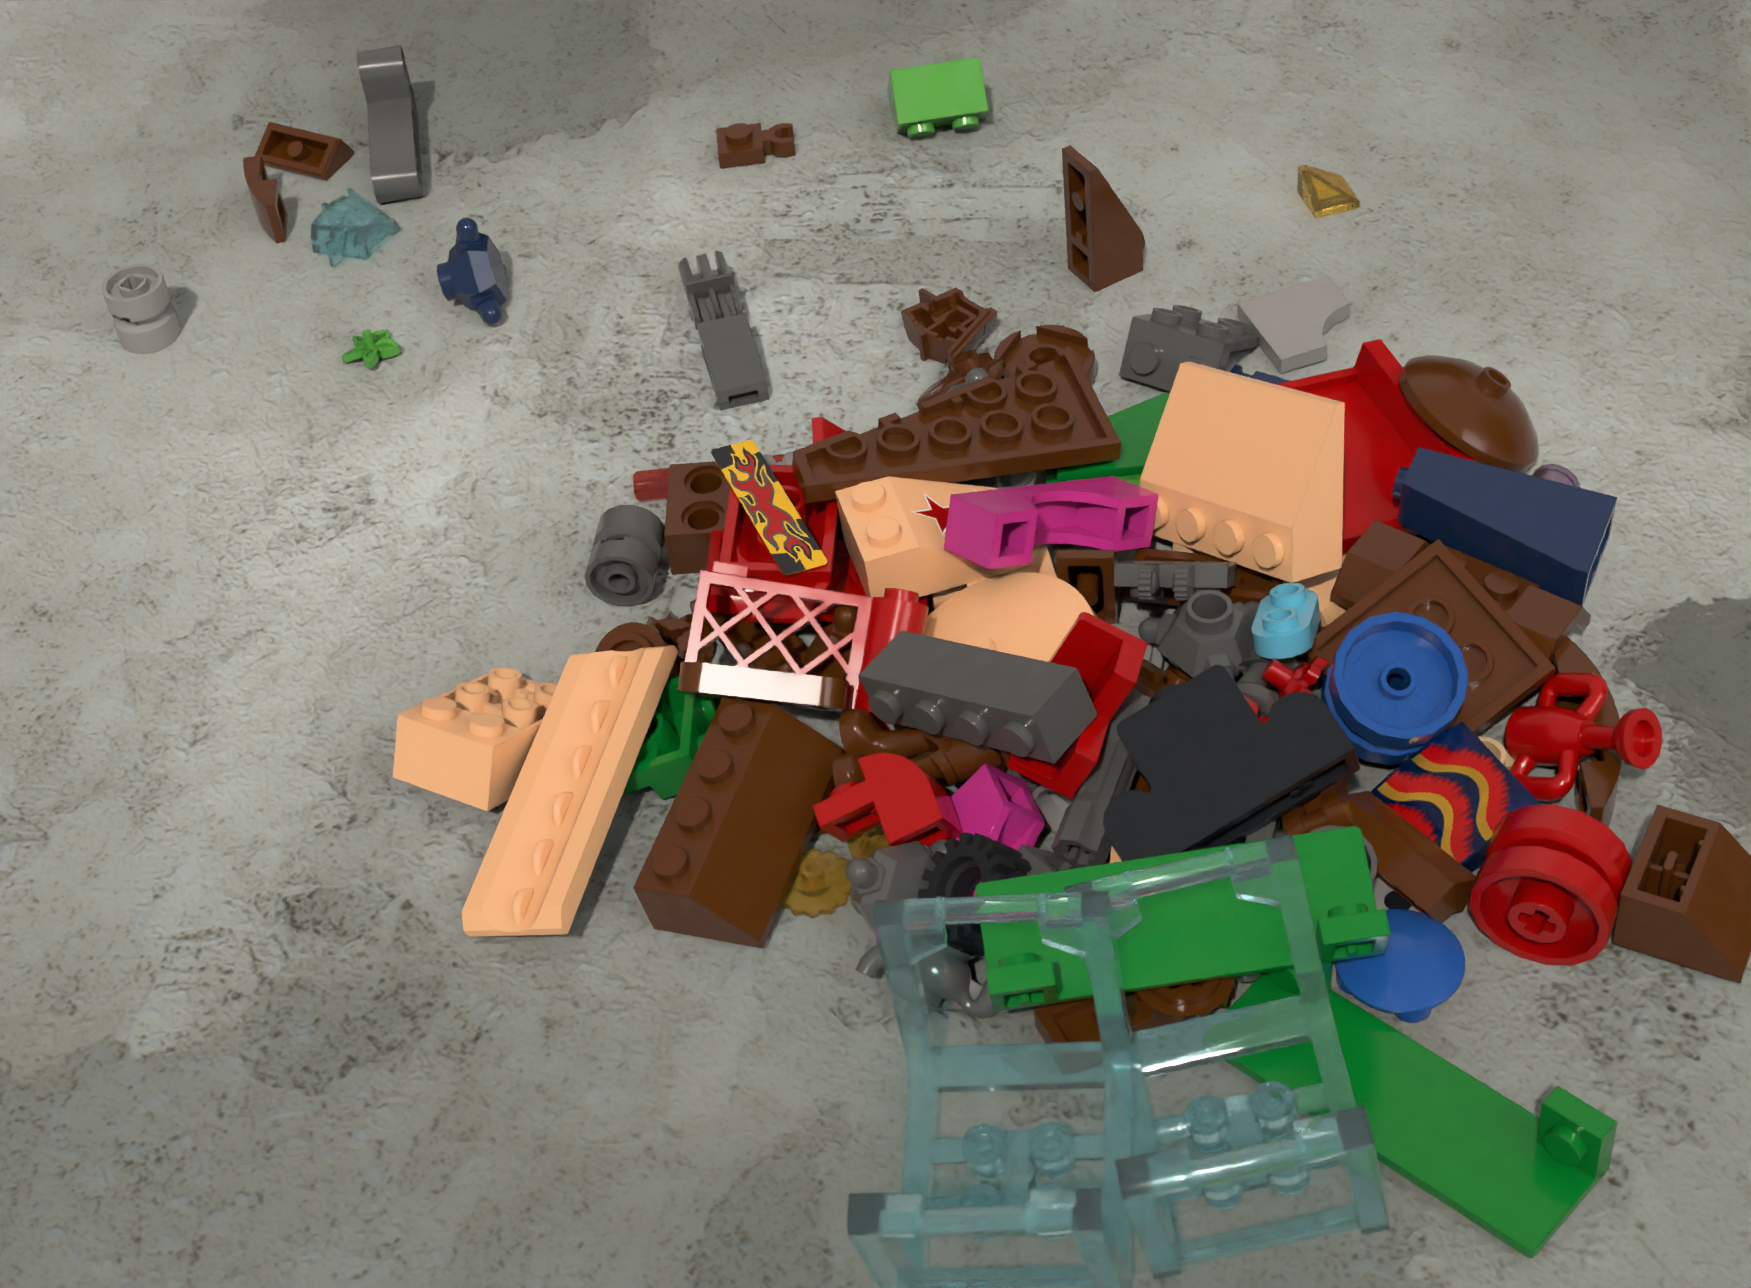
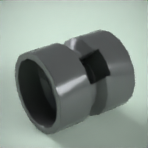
(625, 555)

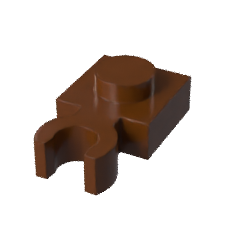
(748, 144)

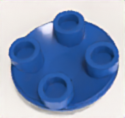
(1414, 974)

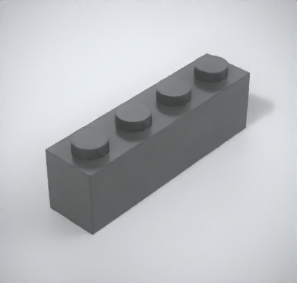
(978, 695)

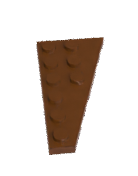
(978, 431)

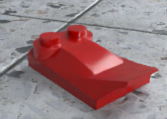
(745, 547)

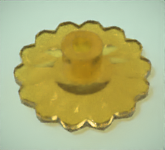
(818, 884)

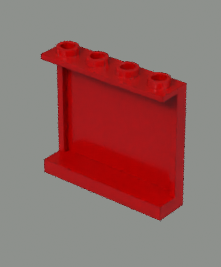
(1378, 436)

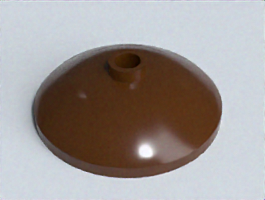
(1471, 410)

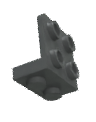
(1176, 336)

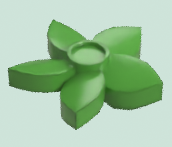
(372, 347)

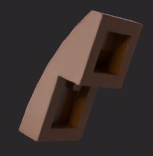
(266, 199)

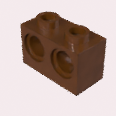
(694, 507)

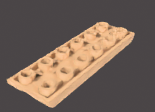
(567, 793)

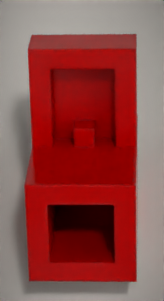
(896, 796)

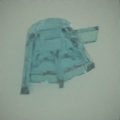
(350, 228)

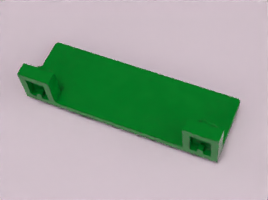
(1190, 930)
(1446, 1127)

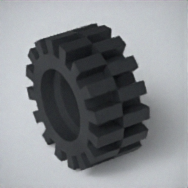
(961, 869)

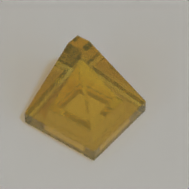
(1325, 191)

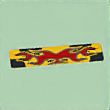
(769, 507)

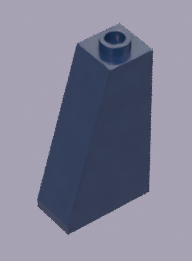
(1508, 519)

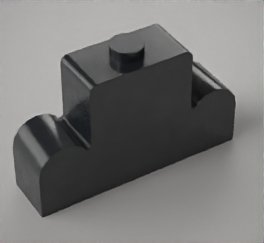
(1219, 768)

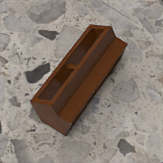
(1411, 861)

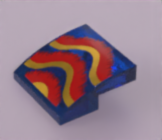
(1455, 794)

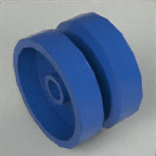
(1395, 685)

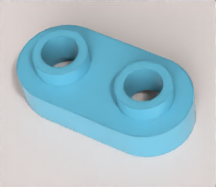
(1286, 622)

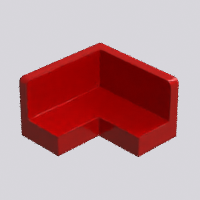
(1109, 668)

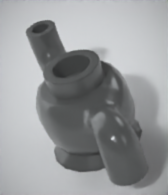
(942, 976)

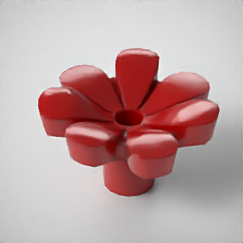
(1294, 680)

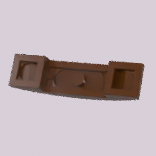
(1600, 776)

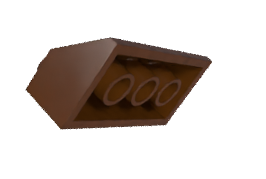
(737, 825)

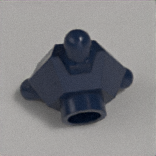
(474, 273)

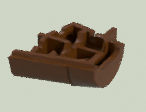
(946, 324)

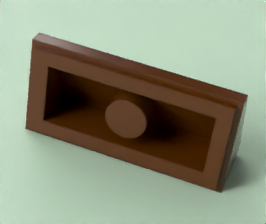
(302, 151)

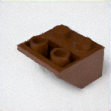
(1688, 896)

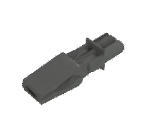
(724, 334)

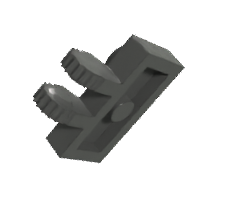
(1185, 577)

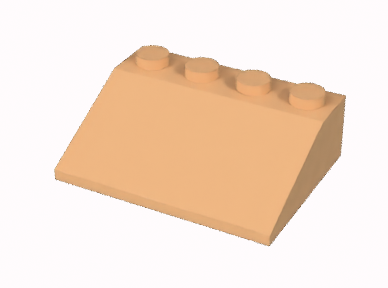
(1249, 473)

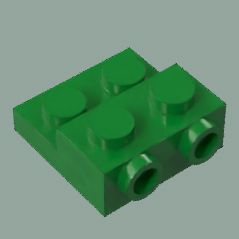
(671, 741)

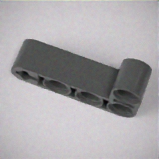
(391, 124)

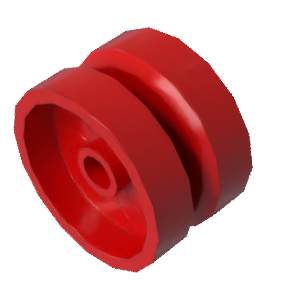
(1550, 885)

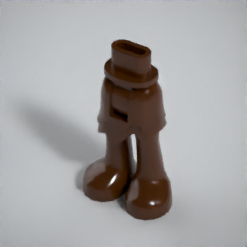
(944, 756)

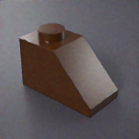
(1093, 577)

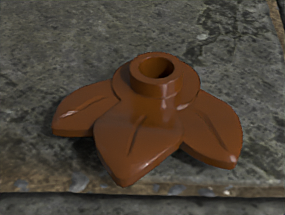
(959, 368)

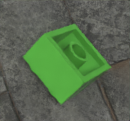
(937, 97)

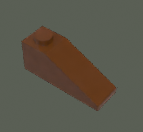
(1100, 232)

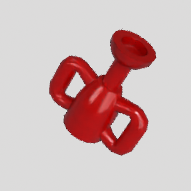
(1565, 736)

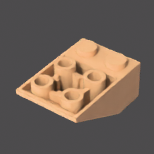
(472, 737)

